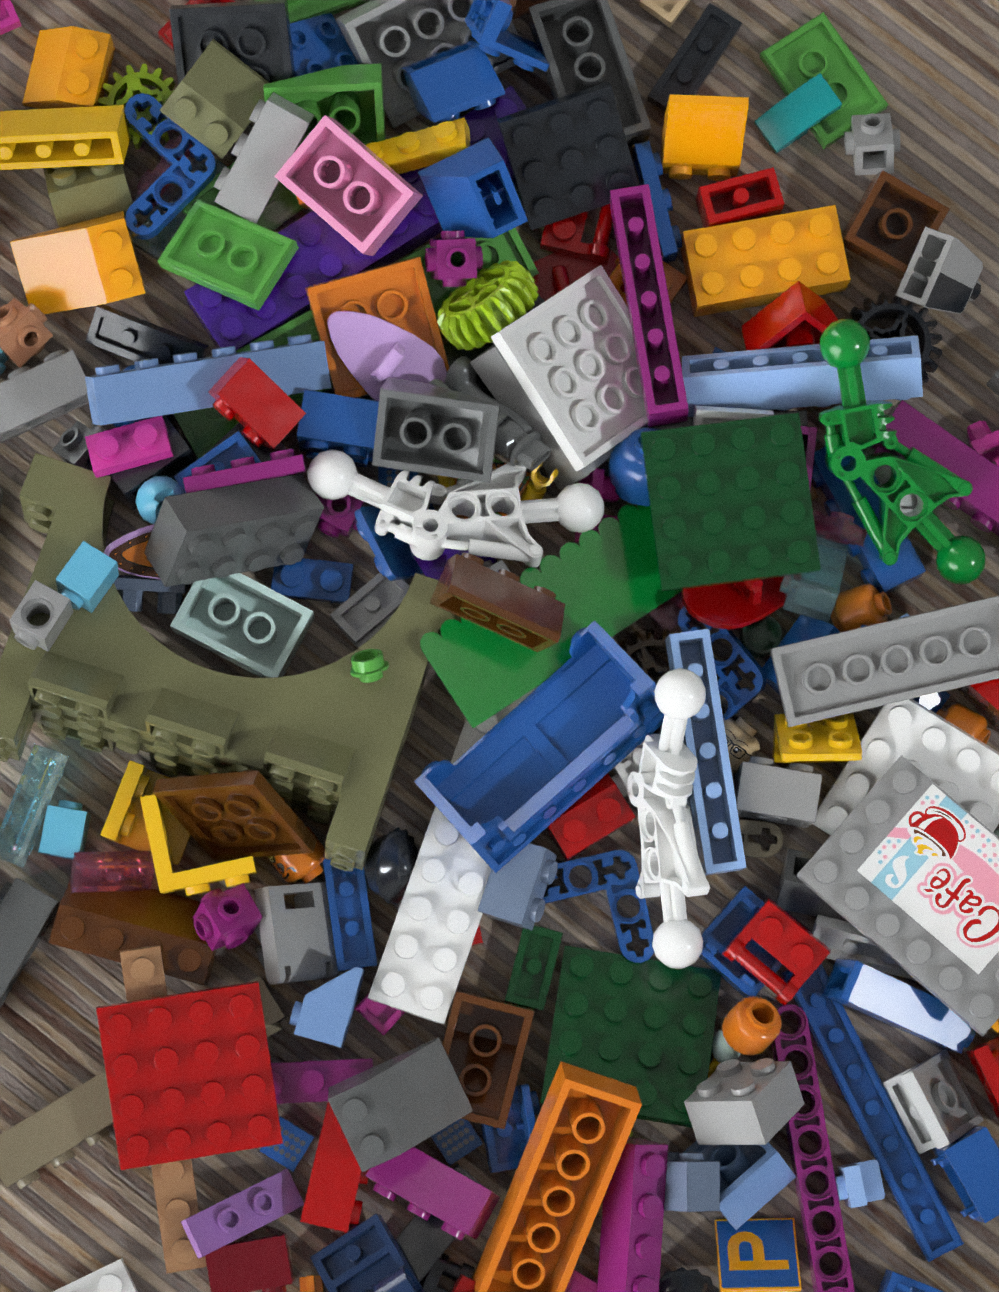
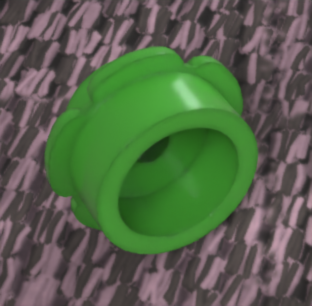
(368, 665)

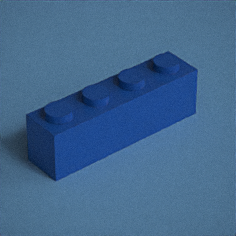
(875, 572)

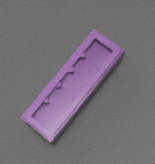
(242, 1213)

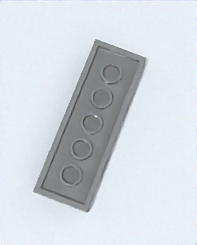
(888, 661)

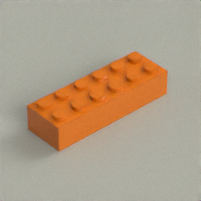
(558, 1183)

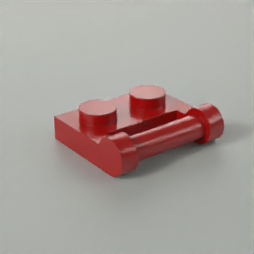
(566, 237)
(783, 940)

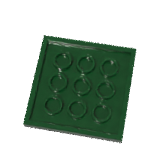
(730, 502)
(635, 1026)

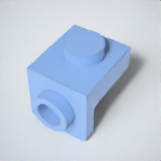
(859, 1183)

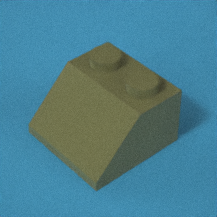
(215, 99)

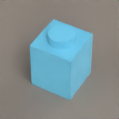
(87, 577)
(64, 830)

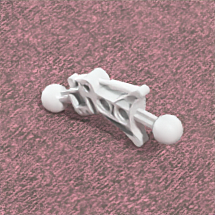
(483, 533)
(665, 820)

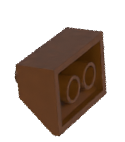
(499, 602)

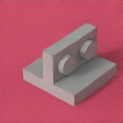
(933, 1102)

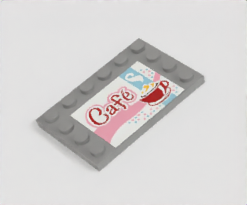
(920, 887)

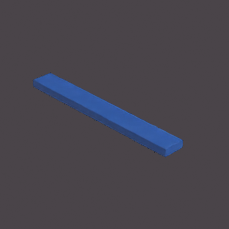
(877, 1118)

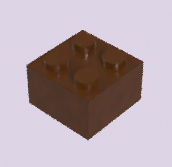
(891, 223)

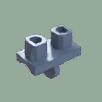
(133, 587)

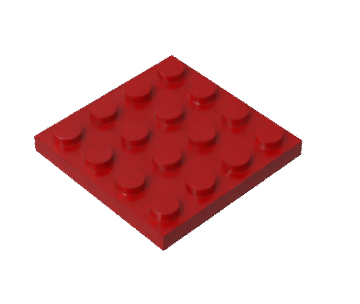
(189, 1075)

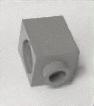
(40, 600)

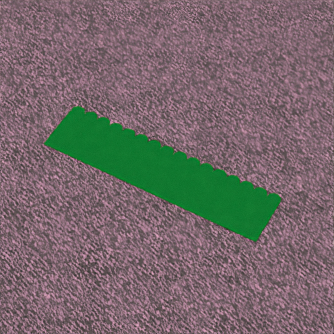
(602, 580)

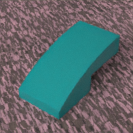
(798, 113)

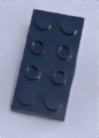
(366, 1261)

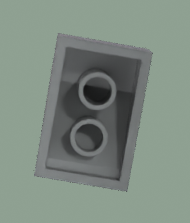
(435, 431)
(398, 1103)

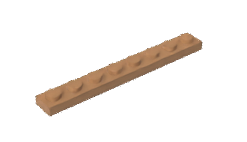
(172, 1180)

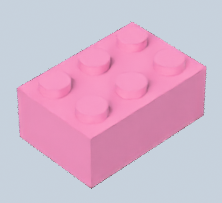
(348, 186)

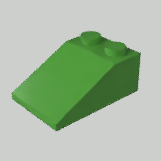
(344, 93)

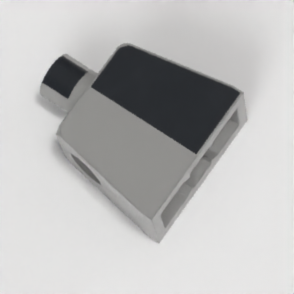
(941, 274)

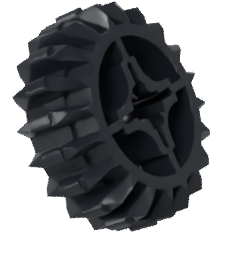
(904, 317)

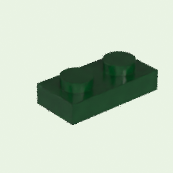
(533, 967)

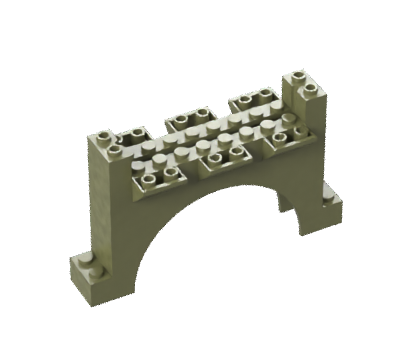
(110, 683)

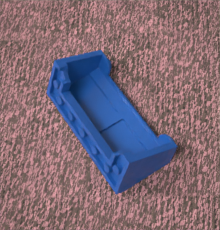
(546, 749)

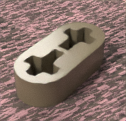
(754, 828)

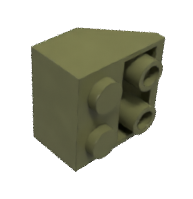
(87, 192)

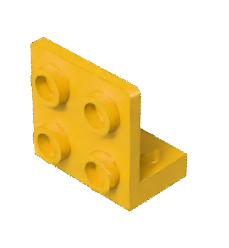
(817, 741)
(126, 818)

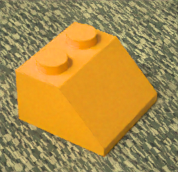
(69, 68)

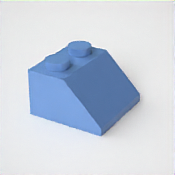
(328, 1009)
(747, 1177)

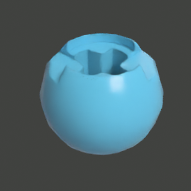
(152, 494)

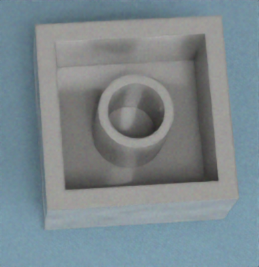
(777, 793)
(744, 1102)

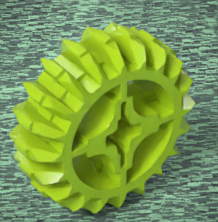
(487, 304)

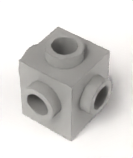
(872, 143)

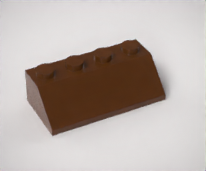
(127, 920)

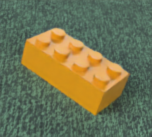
(762, 258)

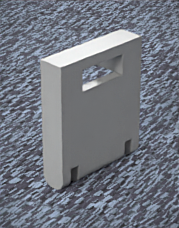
(297, 940)

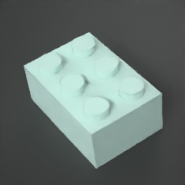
(244, 623)

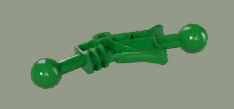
(864, 424)

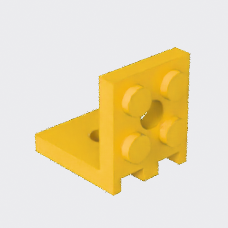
(194, 880)

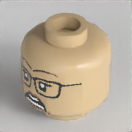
(740, 741)

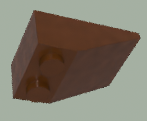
(487, 1050)

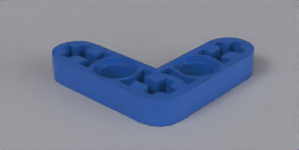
(177, 173)
(729, 683)
(614, 889)

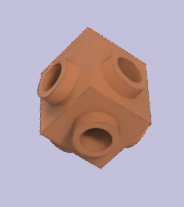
(22, 331)

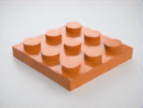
(387, 292)

